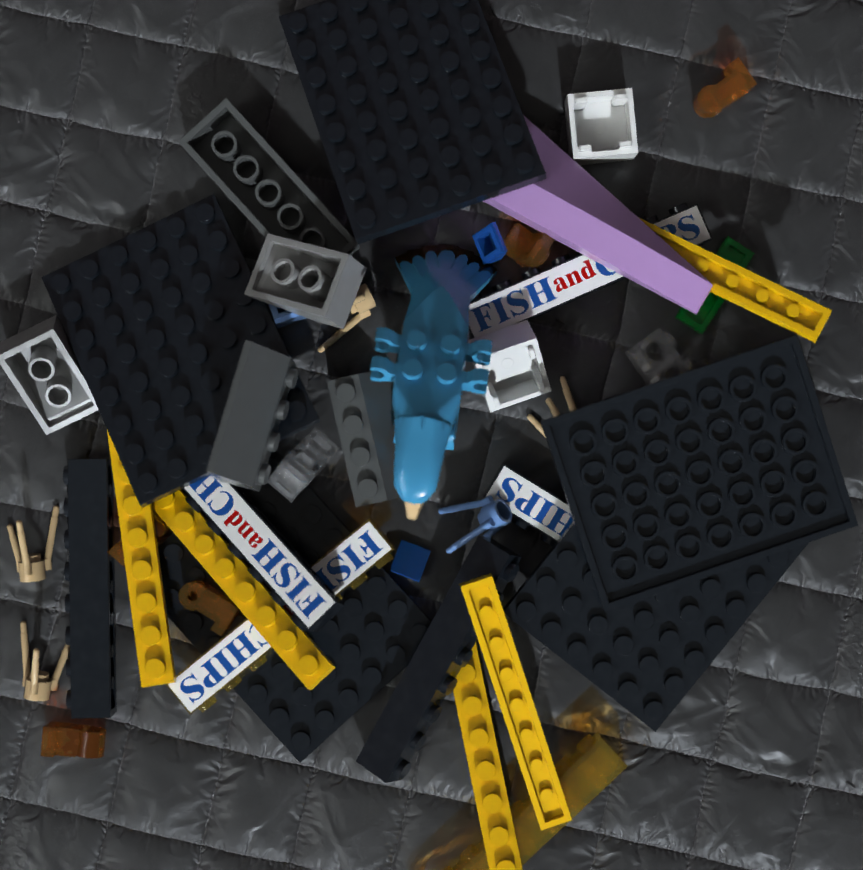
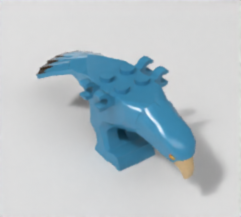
(431, 363)

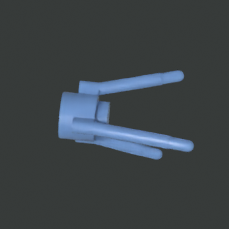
(491, 517)

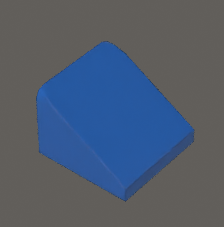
(490, 244)
(410, 560)

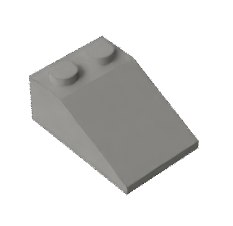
(306, 280)
(47, 375)

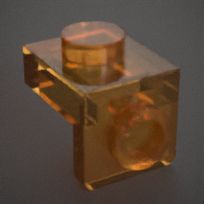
(526, 247)

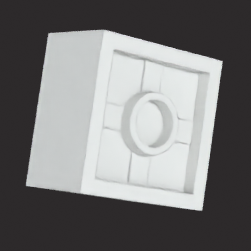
(601, 126)
(514, 366)

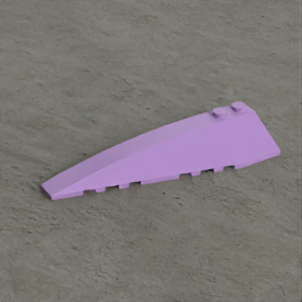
(596, 224)

